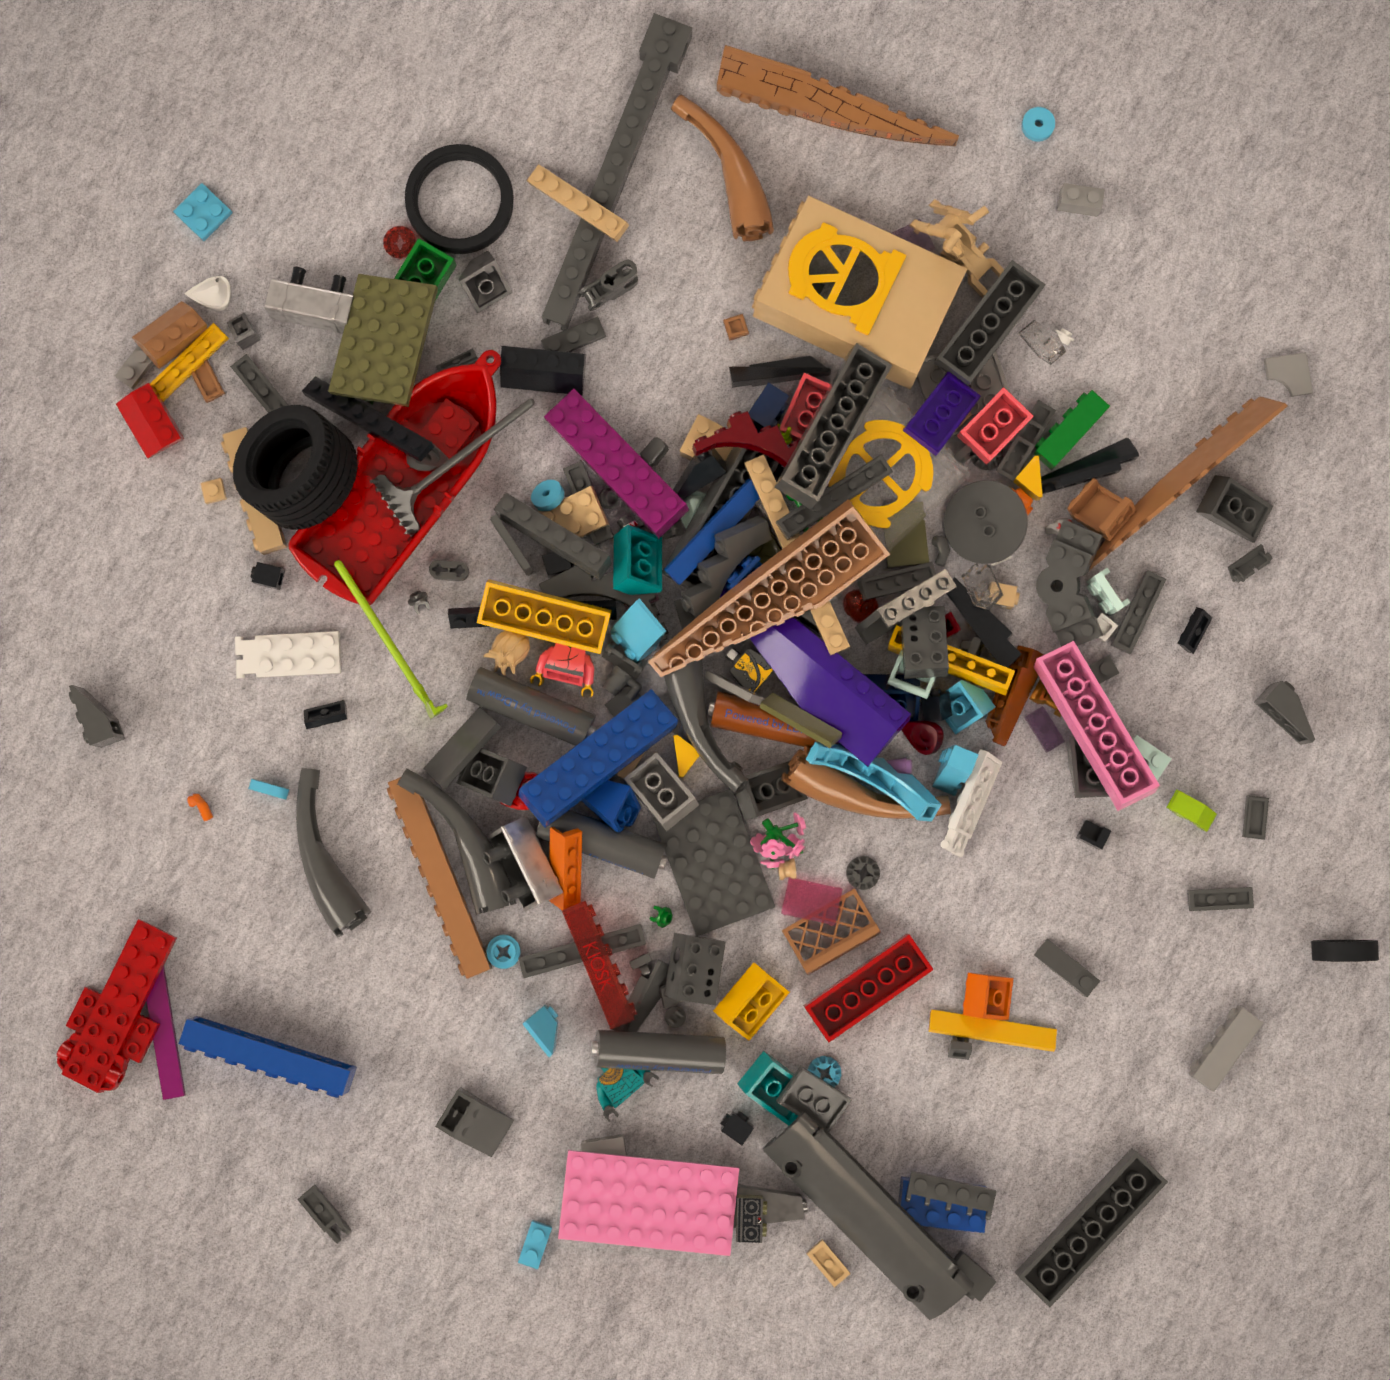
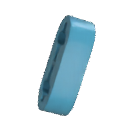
(268, 789)

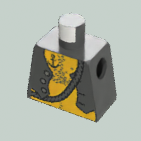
(749, 669)

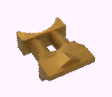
(1041, 696)

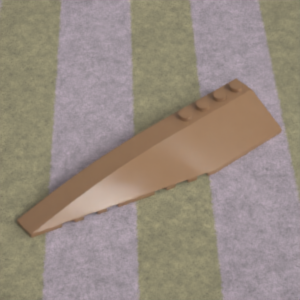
(1195, 466)

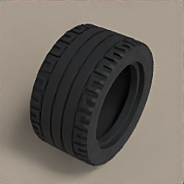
(271, 447)

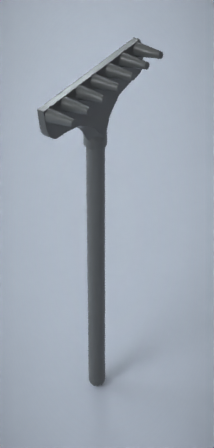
(402, 499)

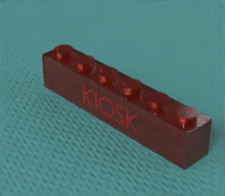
(599, 965)

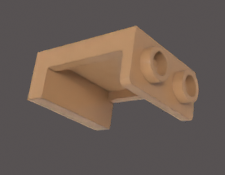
(1101, 509)

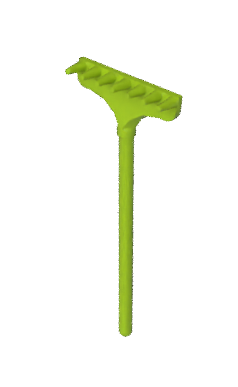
(418, 688)

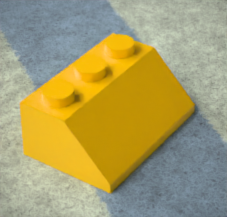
(751, 1001)

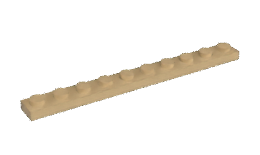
(776, 509)

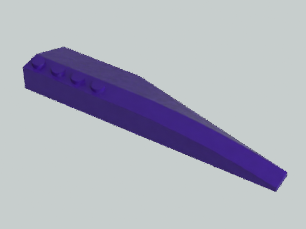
(831, 689)

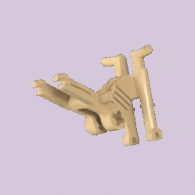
(960, 242)

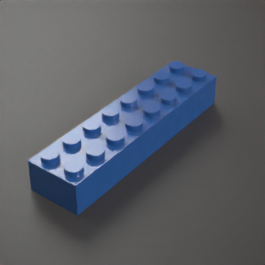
(597, 758)
(267, 1055)

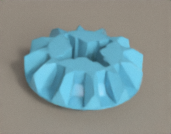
(493, 951)
(824, 1062)

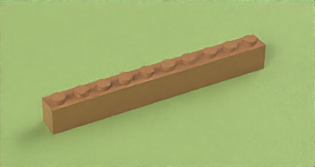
(441, 880)

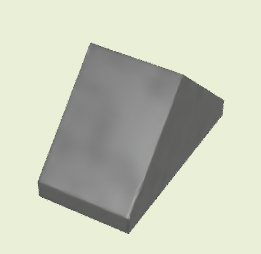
(243, 331)

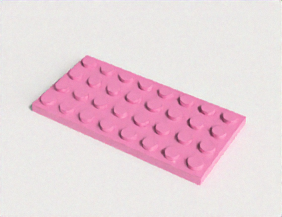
(648, 1203)

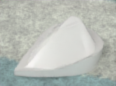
(212, 293)

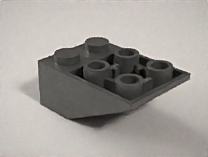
(99, 724)
(474, 1122)

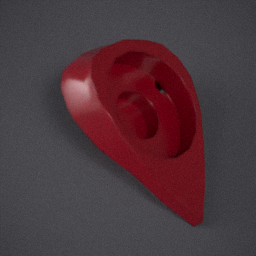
(923, 735)

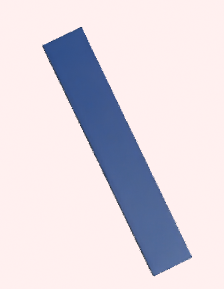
(704, 540)

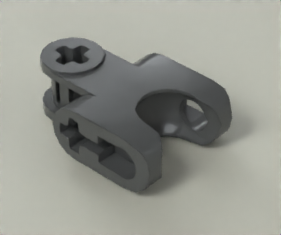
(610, 285)

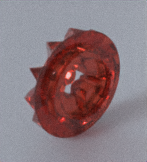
(392, 237)

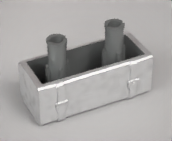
(524, 863)

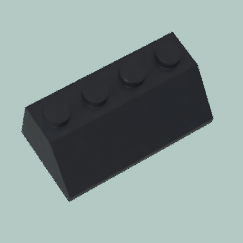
(542, 370)

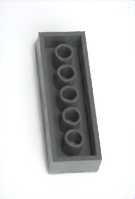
(990, 323)

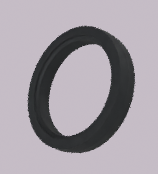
(453, 153)

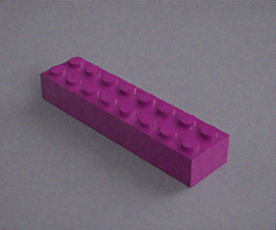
(616, 463)

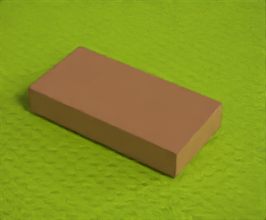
(207, 382)

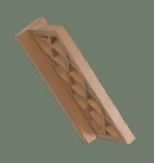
(840, 948)

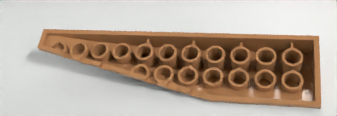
(783, 587)

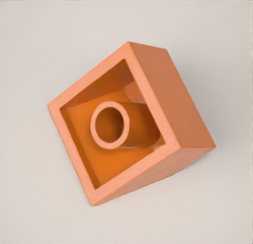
(988, 996)

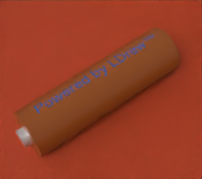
(747, 718)

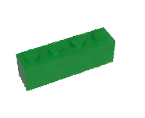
(1071, 430)

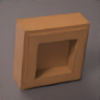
(736, 327)

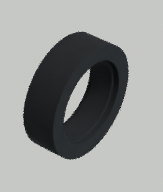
(1345, 950)

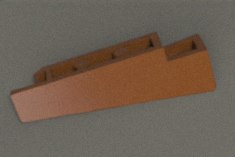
(1009, 707)

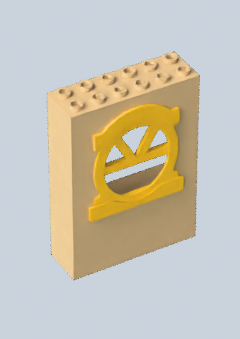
(893, 323)

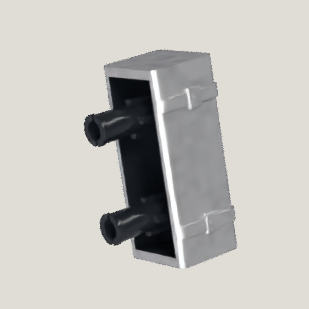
(308, 304)

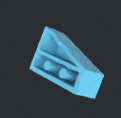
(954, 768)

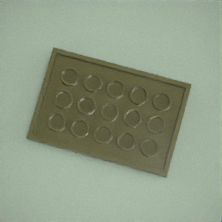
(383, 340)

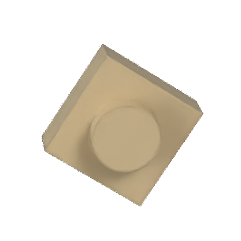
(213, 491)

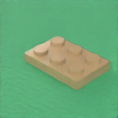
(579, 513)

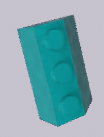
(637, 561)

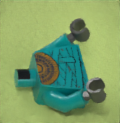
(617, 1085)

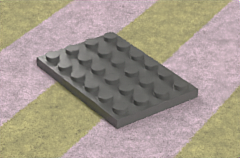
(716, 864)

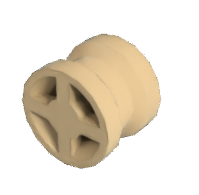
(787, 869)

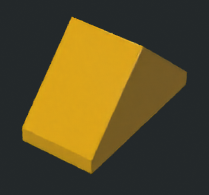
(1030, 479)
(685, 755)

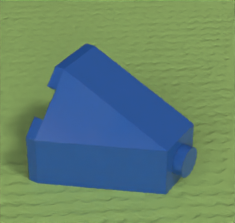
(614, 804)

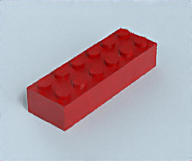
(868, 987)

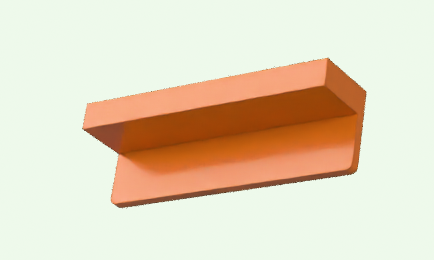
(566, 862)

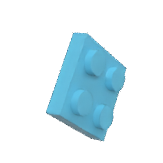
(202, 212)

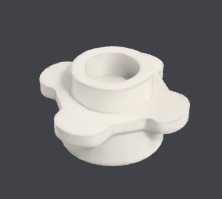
(1065, 336)

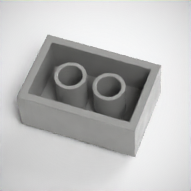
(661, 791)

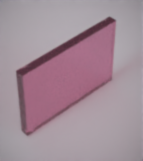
(812, 901)

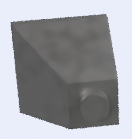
(484, 282)

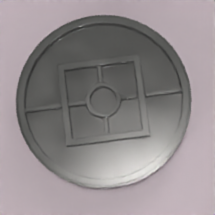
(985, 522)

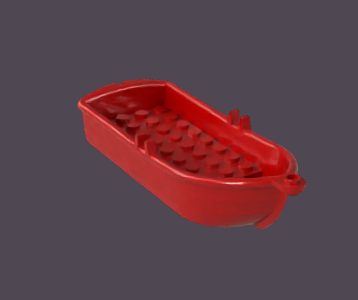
(363, 533)

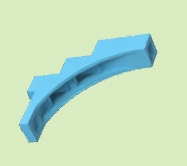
(880, 774)

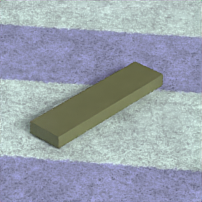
(801, 720)

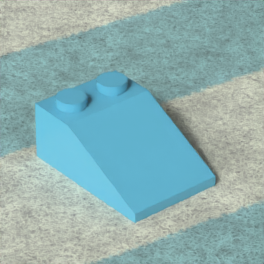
(637, 632)

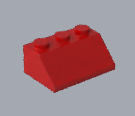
(149, 420)

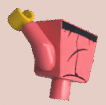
(565, 665)

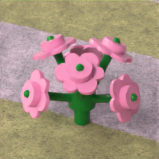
(768, 844)

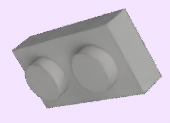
(134, 368)

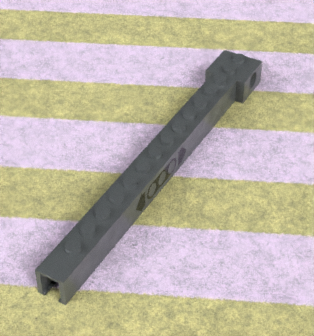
(661, 53)

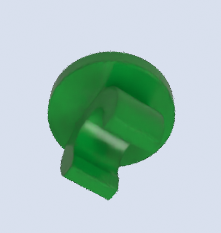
(664, 917)

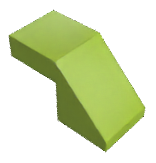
(1191, 810)

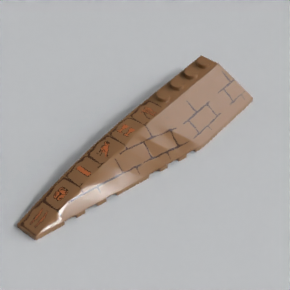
(798, 94)

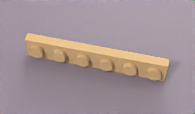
(578, 203)

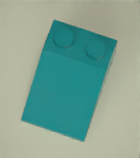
(765, 1083)

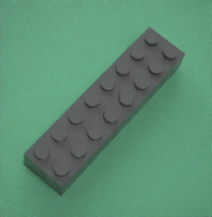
(833, 426)
(717, 495)
(1091, 1227)

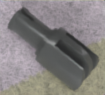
(654, 452)

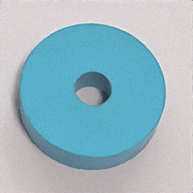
(1040, 115)
(547, 495)

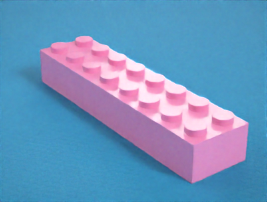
(1096, 726)

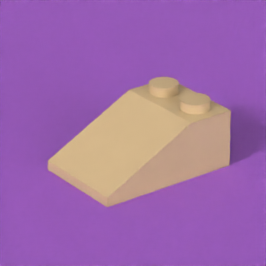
(701, 427)

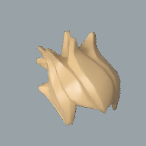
(508, 650)

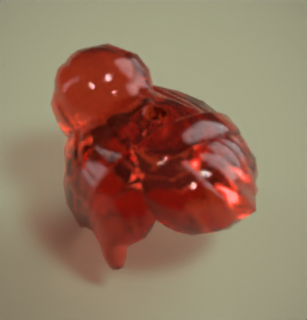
(856, 607)

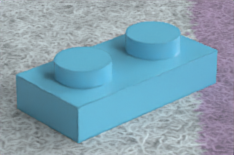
(535, 1244)

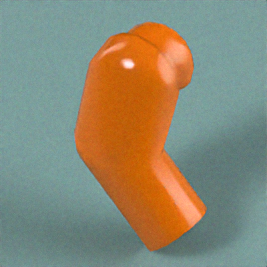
(202, 805)

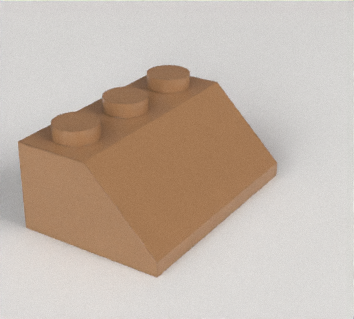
(170, 334)

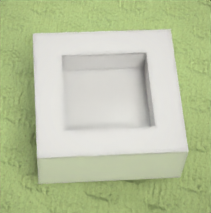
(1107, 626)

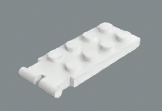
(289, 655)
(971, 803)

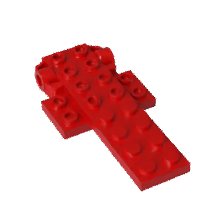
(110, 1022)

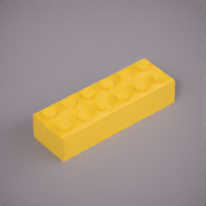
(543, 616)

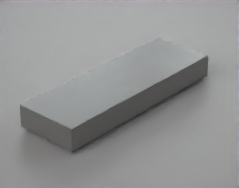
(733, 688)

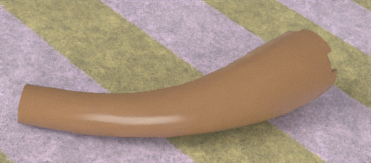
(746, 199)
(843, 792)

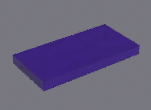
(942, 413)

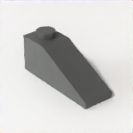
(1067, 968)

